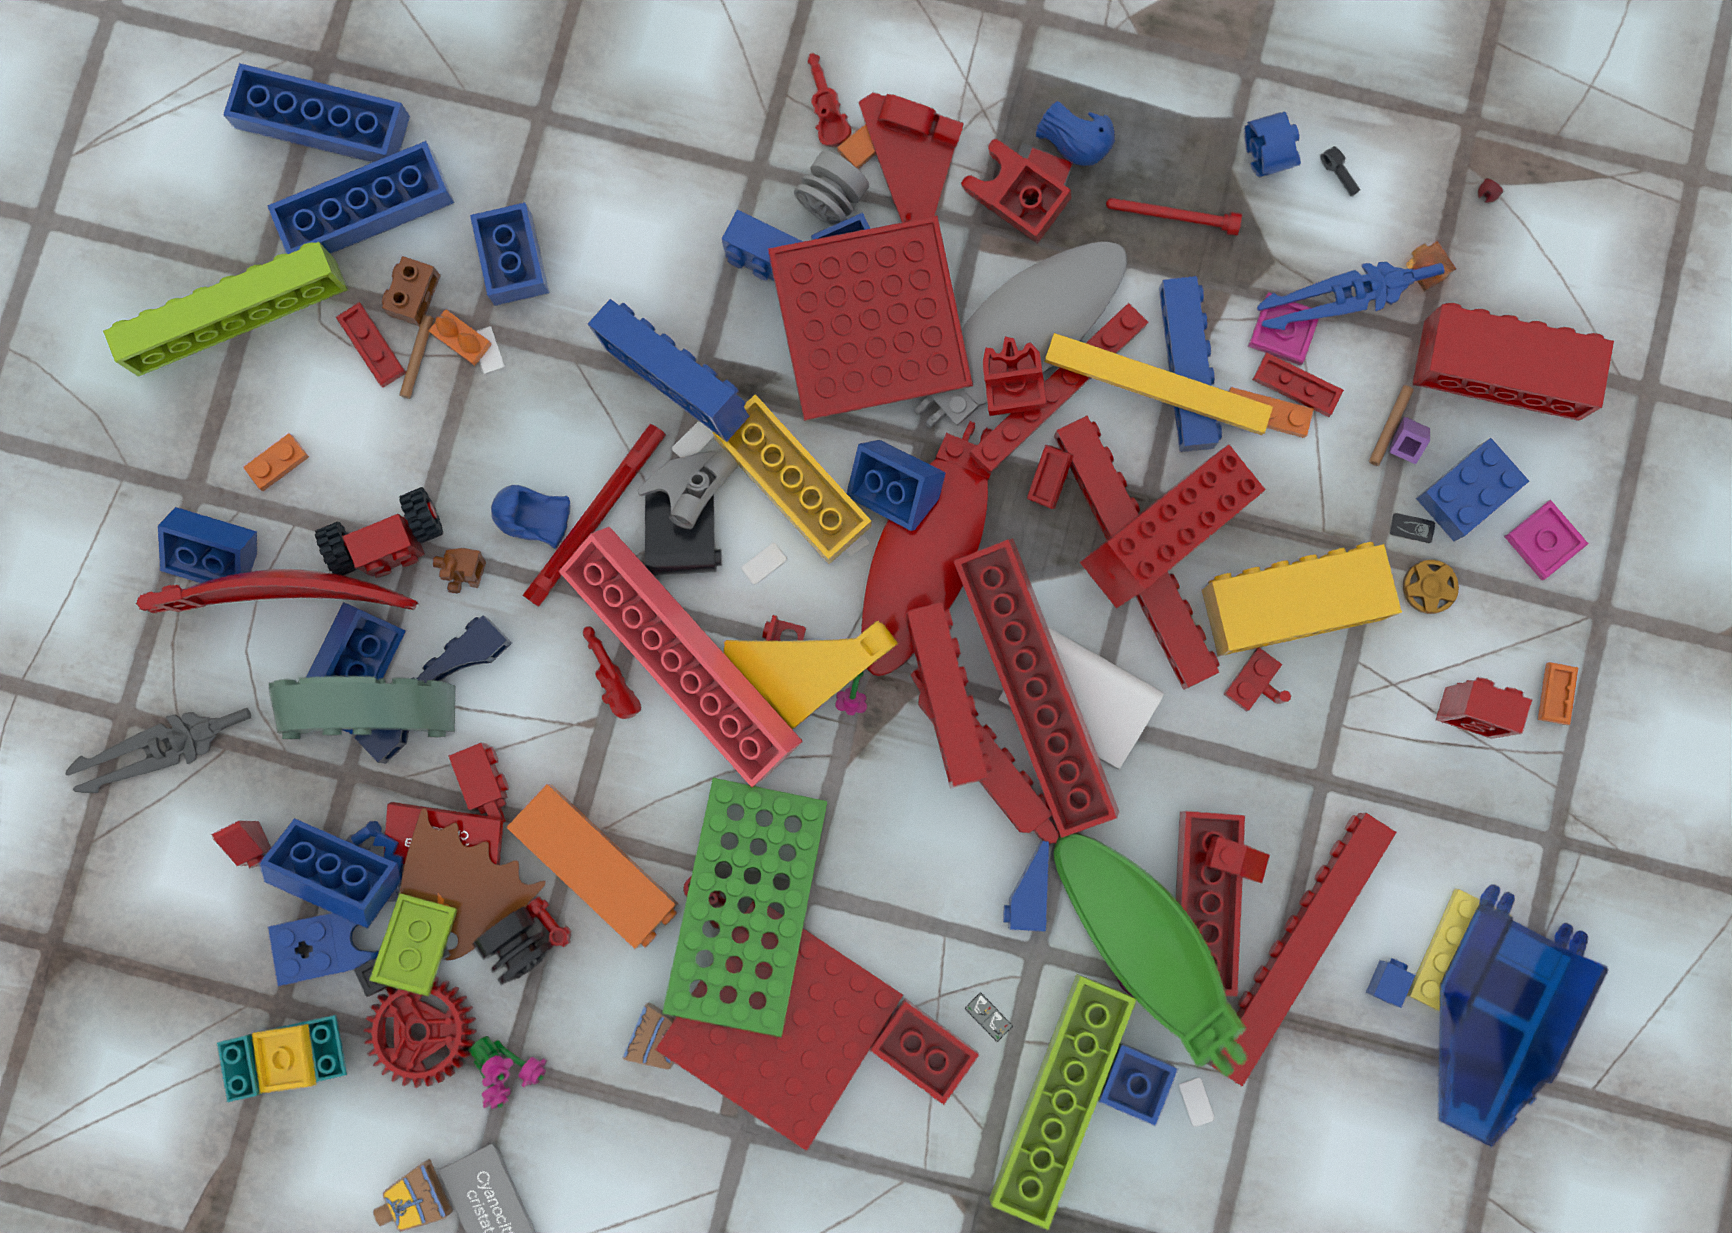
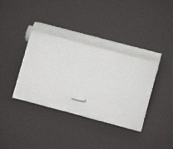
(1110, 699)

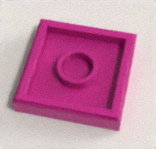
(1286, 344)
(1546, 540)

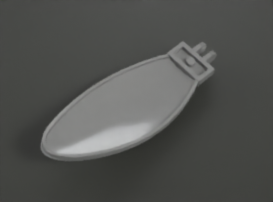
(1048, 298)

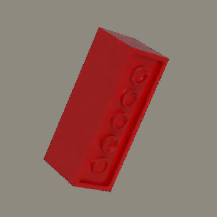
(1513, 362)
(1172, 526)

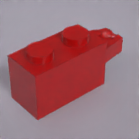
(479, 779)

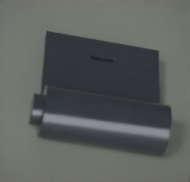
(677, 549)

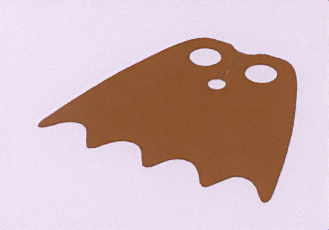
(465, 881)

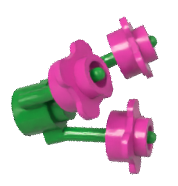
(496, 1070)

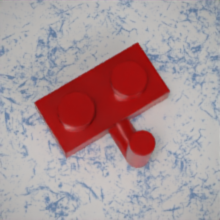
(1255, 680)

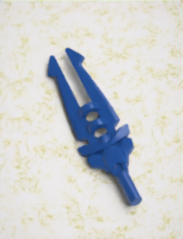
(1379, 284)

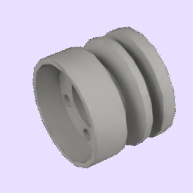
(831, 188)

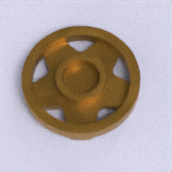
(1431, 586)

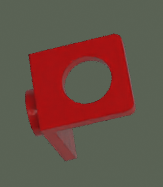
(774, 629)

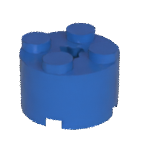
(1272, 144)

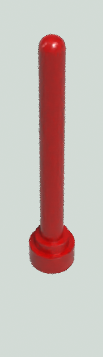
(1228, 222)

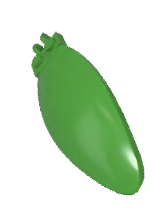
(1151, 947)

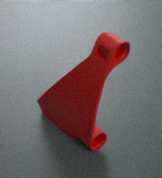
(912, 150)

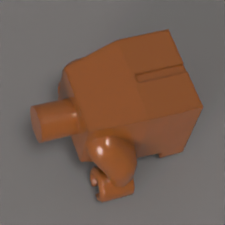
(461, 566)

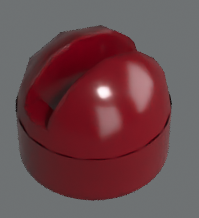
(1490, 190)

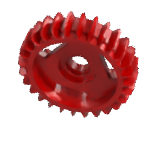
(442, 1030)

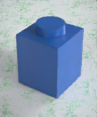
(1391, 982)

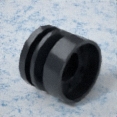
(512, 945)

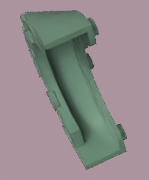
(361, 705)

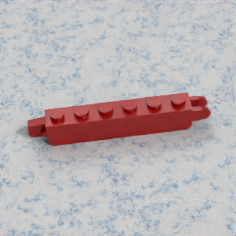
(1005, 783)

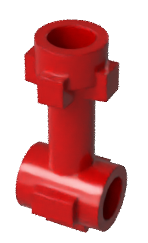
(558, 935)

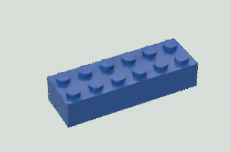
(315, 114)
(363, 201)
(669, 369)

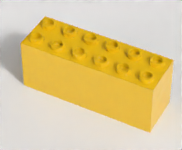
(1300, 598)

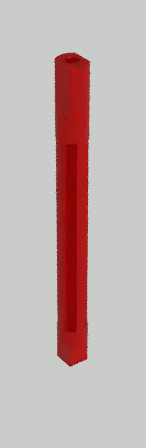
(595, 513)

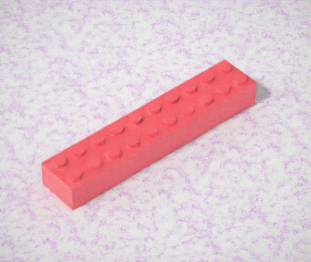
(680, 656)

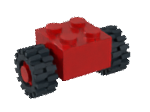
(384, 543)

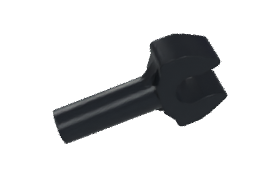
(1334, 161)

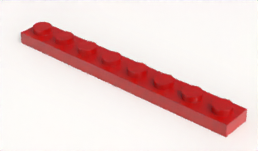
(1058, 390)

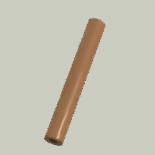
(416, 357)
(1391, 425)

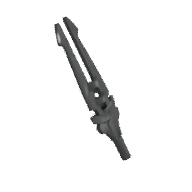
(188, 735)

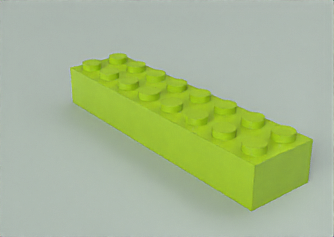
(225, 309)
(1062, 1101)

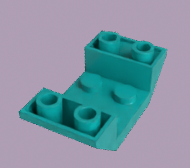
(239, 1063)

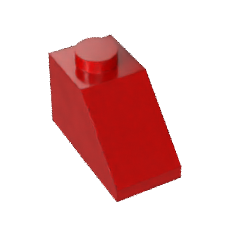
(243, 843)
(1236, 859)

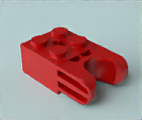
(1014, 184)

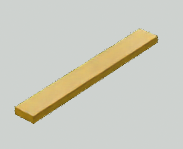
(1158, 384)

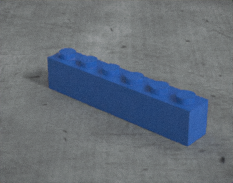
(1188, 356)

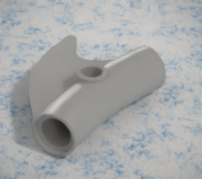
(690, 483)

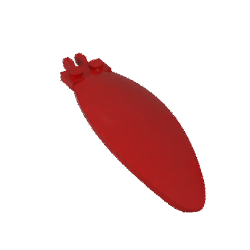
(919, 564)
(270, 585)

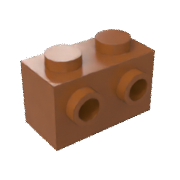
(410, 290)

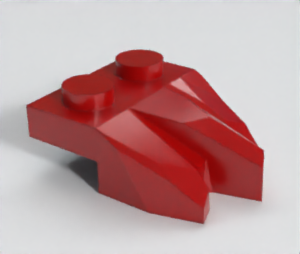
(1013, 379)

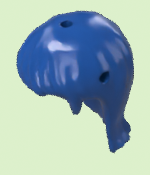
(1075, 138)
(530, 514)

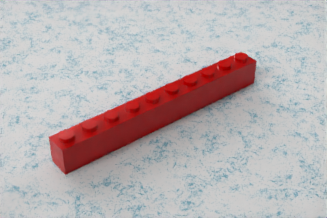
(1114, 509)
(1307, 937)

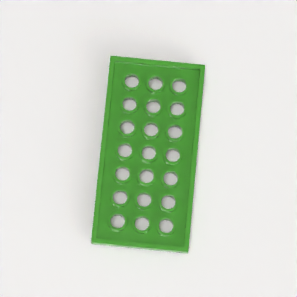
(787, 929)

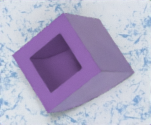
(1410, 440)

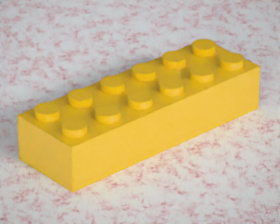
(795, 482)

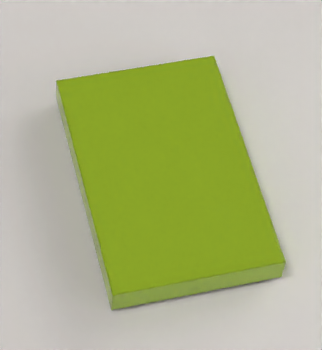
(413, 945)

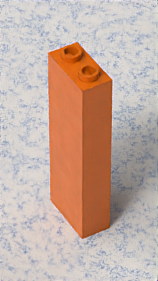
(593, 866)

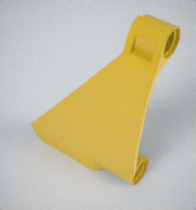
(805, 674)

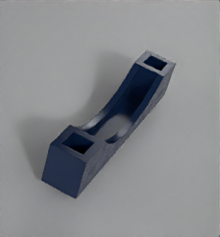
(478, 645)

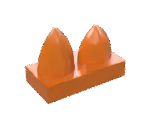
(459, 337)

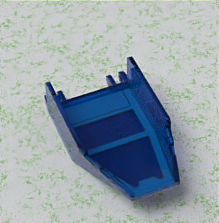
(1508, 1016)

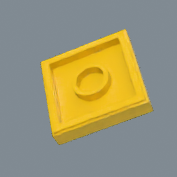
(284, 1058)

